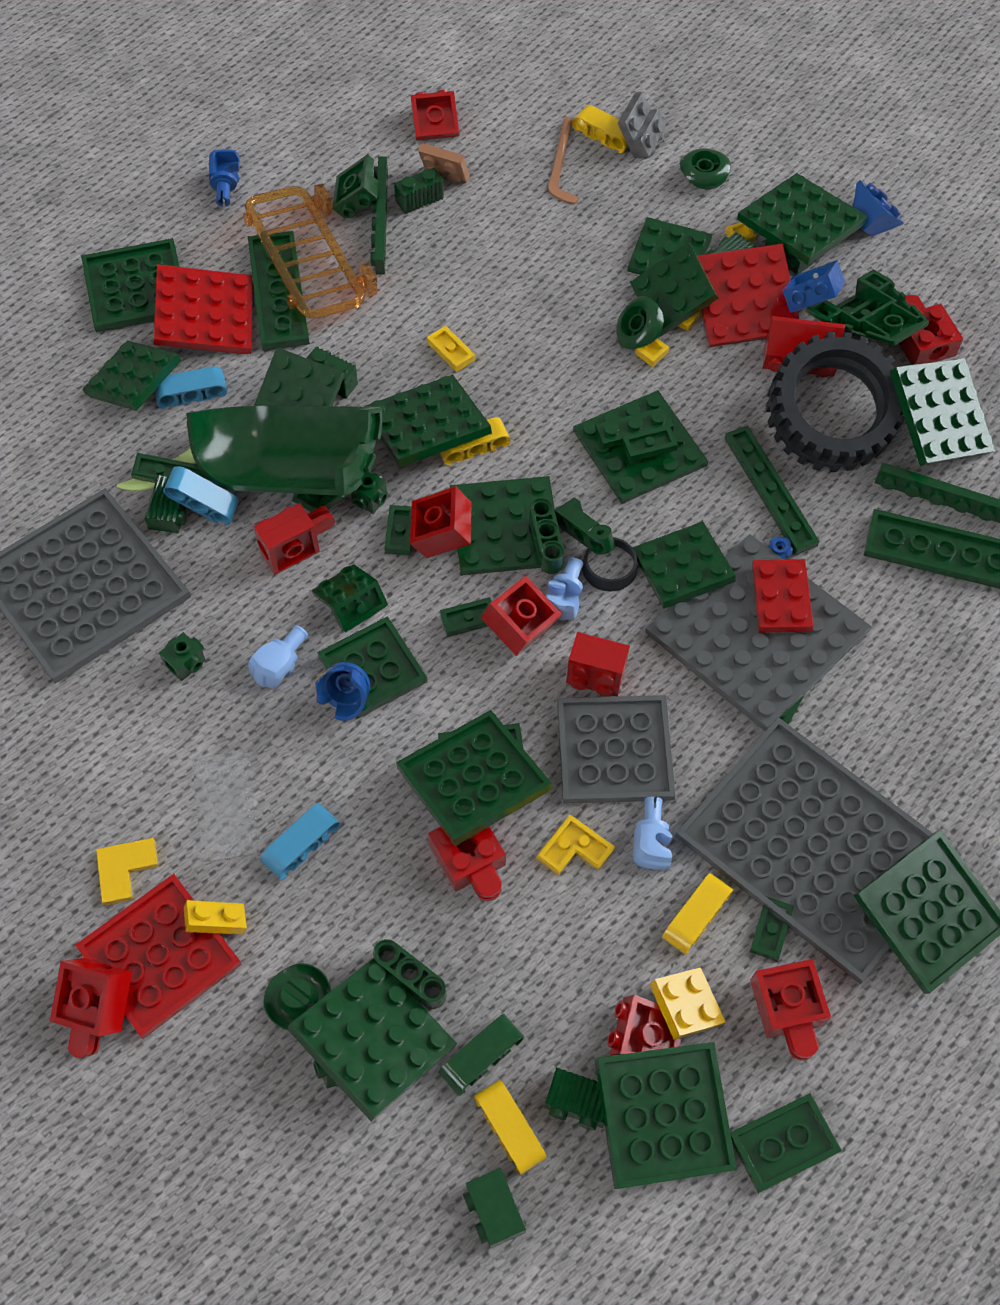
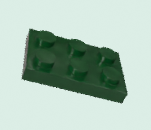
(784, 1143)

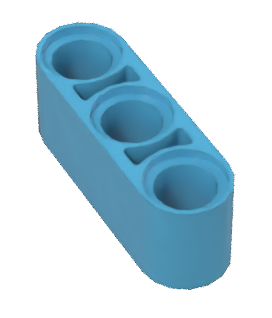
(191, 386)
(201, 495)
(298, 840)

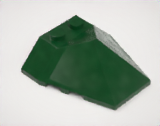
(873, 312)

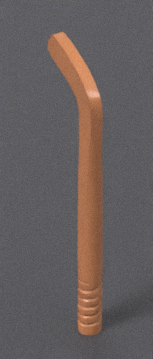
(553, 187)

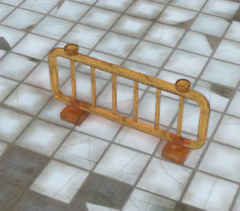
(319, 207)

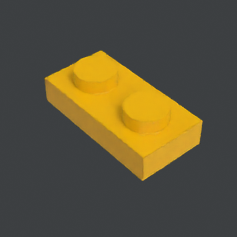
(450, 349)
(214, 917)

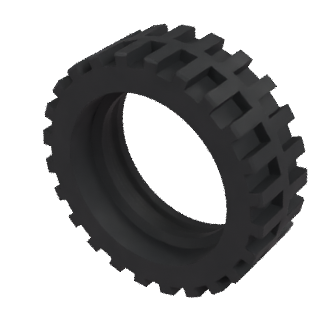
(843, 354)

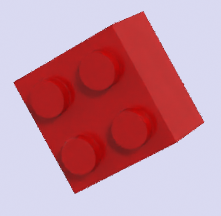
(441, 522)
(520, 615)
(597, 664)

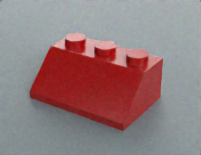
(787, 333)

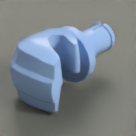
(565, 588)
(276, 659)
(646, 849)

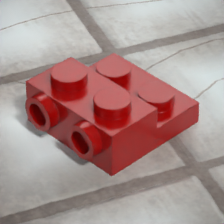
(434, 115)
(639, 1027)

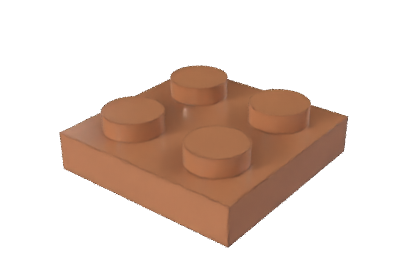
(446, 163)

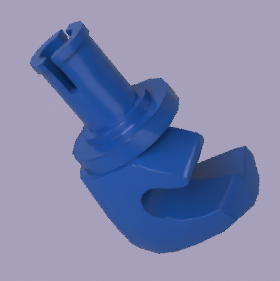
(223, 173)

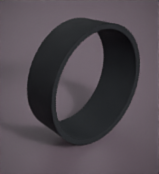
(611, 584)

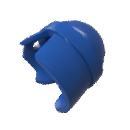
(343, 692)

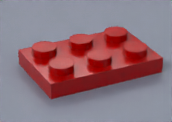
(782, 596)

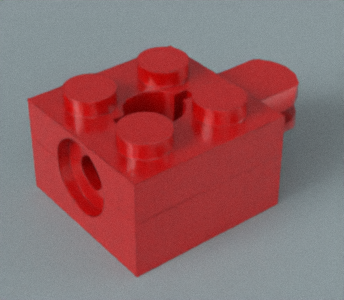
(923, 345)
(291, 536)
(471, 861)
(77, 1003)
(792, 1005)

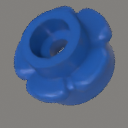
(785, 543)

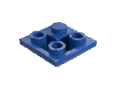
(874, 204)

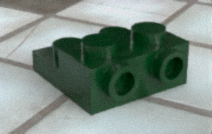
(355, 188)

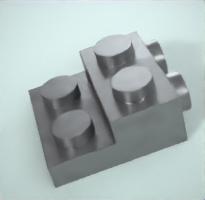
(641, 126)

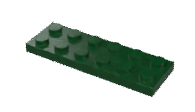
(277, 322)
(934, 548)

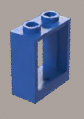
(806, 290)

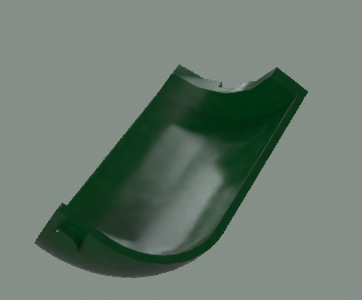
(285, 447)

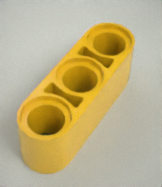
(600, 126)
(482, 445)
(697, 913)
(511, 1126)

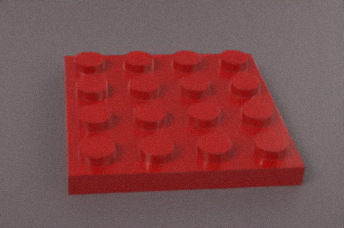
(748, 293)
(203, 310)
(165, 960)

